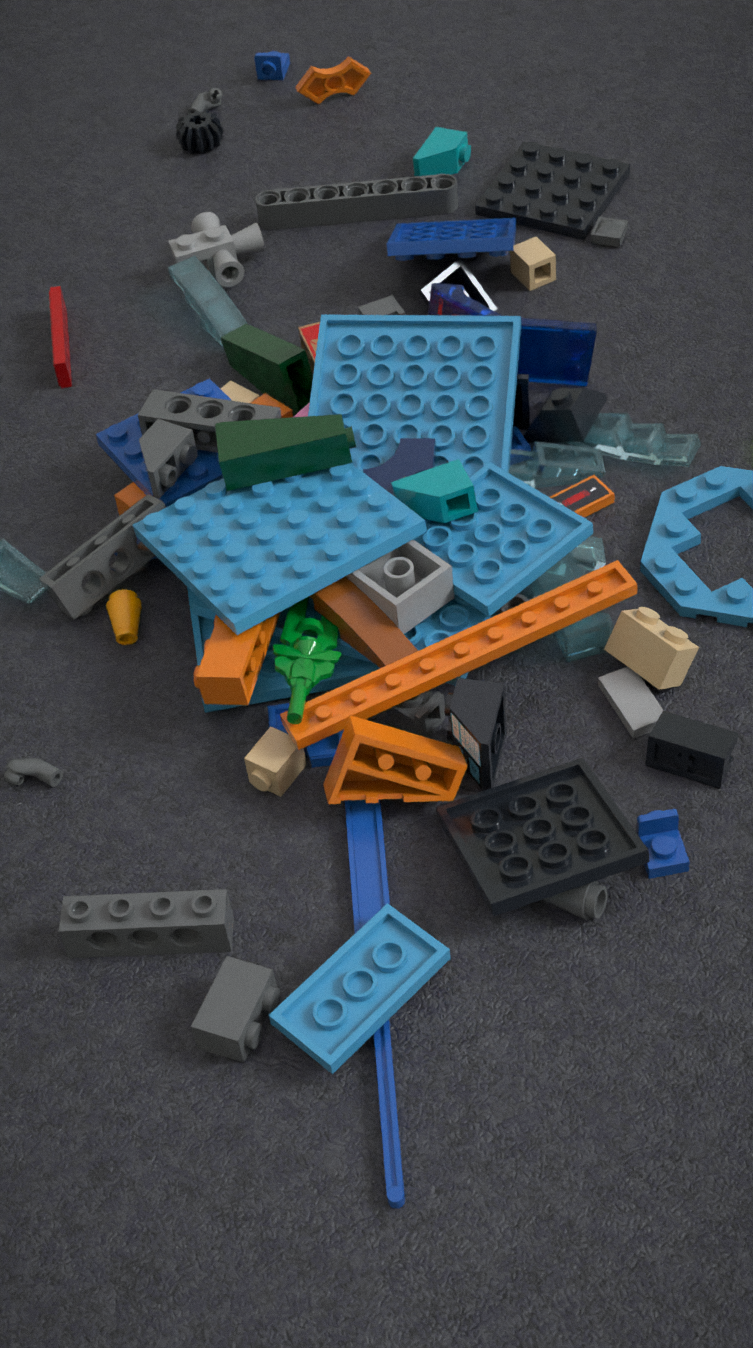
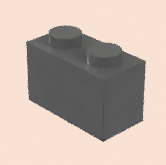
(235, 1009)

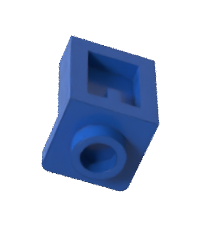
(271, 65)
(665, 847)

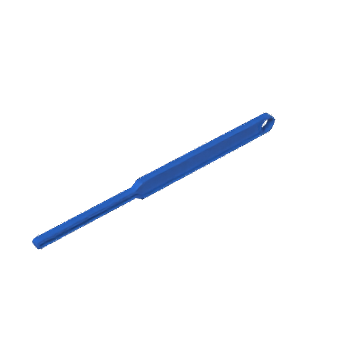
(369, 896)

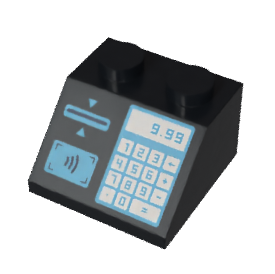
(478, 726)

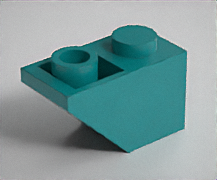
(438, 493)

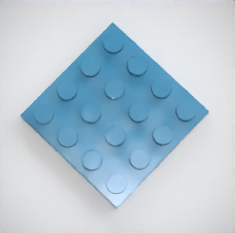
(506, 541)

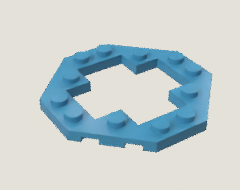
(674, 534)

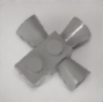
(217, 247)

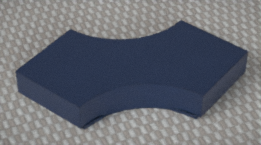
(410, 458)

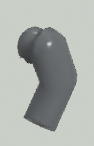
(206, 101)
(35, 767)

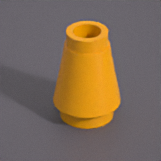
(124, 613)

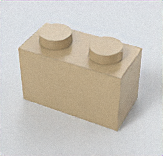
(651, 647)

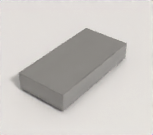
(631, 700)

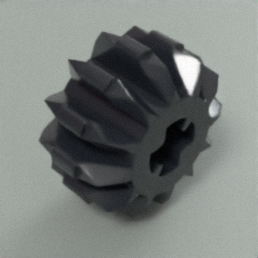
(199, 131)

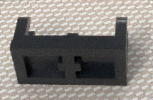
(690, 749)

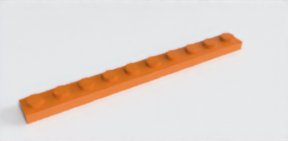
(461, 653)

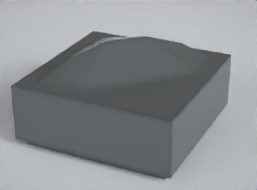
(609, 232)

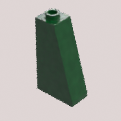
(270, 365)
(281, 448)

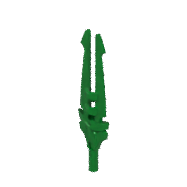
(305, 658)

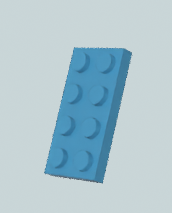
(359, 988)

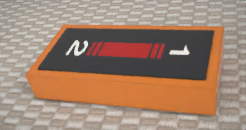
(585, 496)

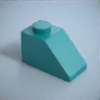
(442, 153)

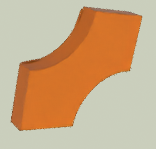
(344, 78)

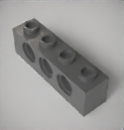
(199, 414)
(93, 558)
(146, 923)

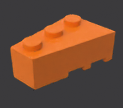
(392, 764)

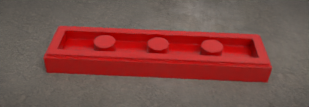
(60, 337)

